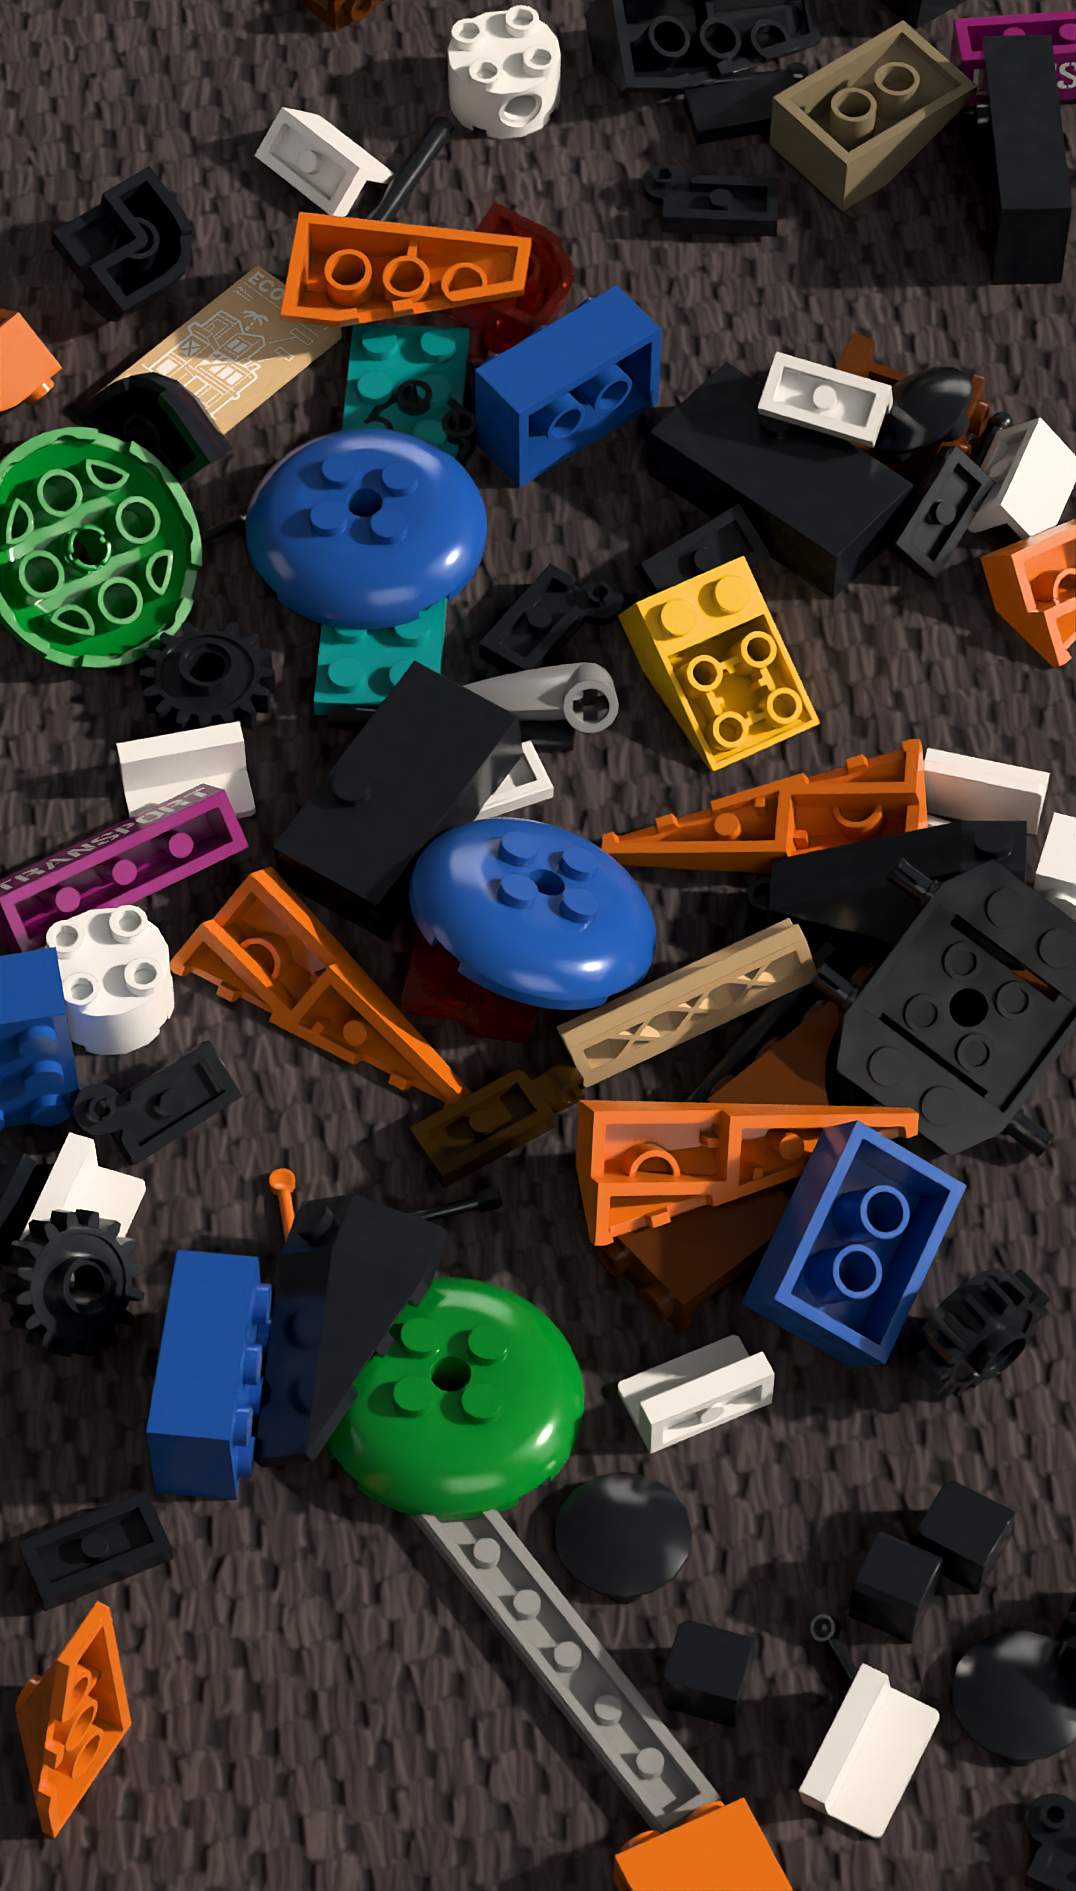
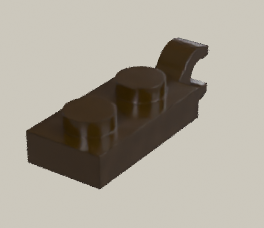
(494, 1120)

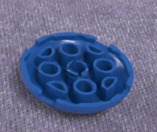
(358, 571)
(534, 912)

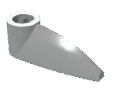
(555, 695)

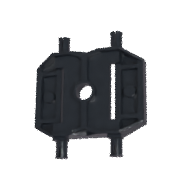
(914, 988)

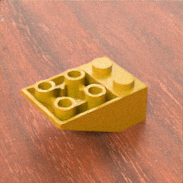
(720, 664)

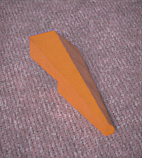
(1037, 589)
(787, 817)
(289, 964)
(667, 1158)

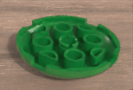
(137, 542)
(472, 1445)

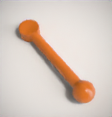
(282, 1184)

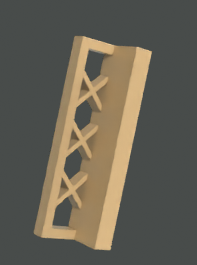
(688, 1002)

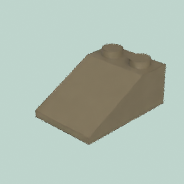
(867, 113)

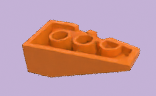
(73, 1718)

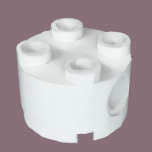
(504, 72)
(113, 978)

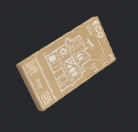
(238, 349)

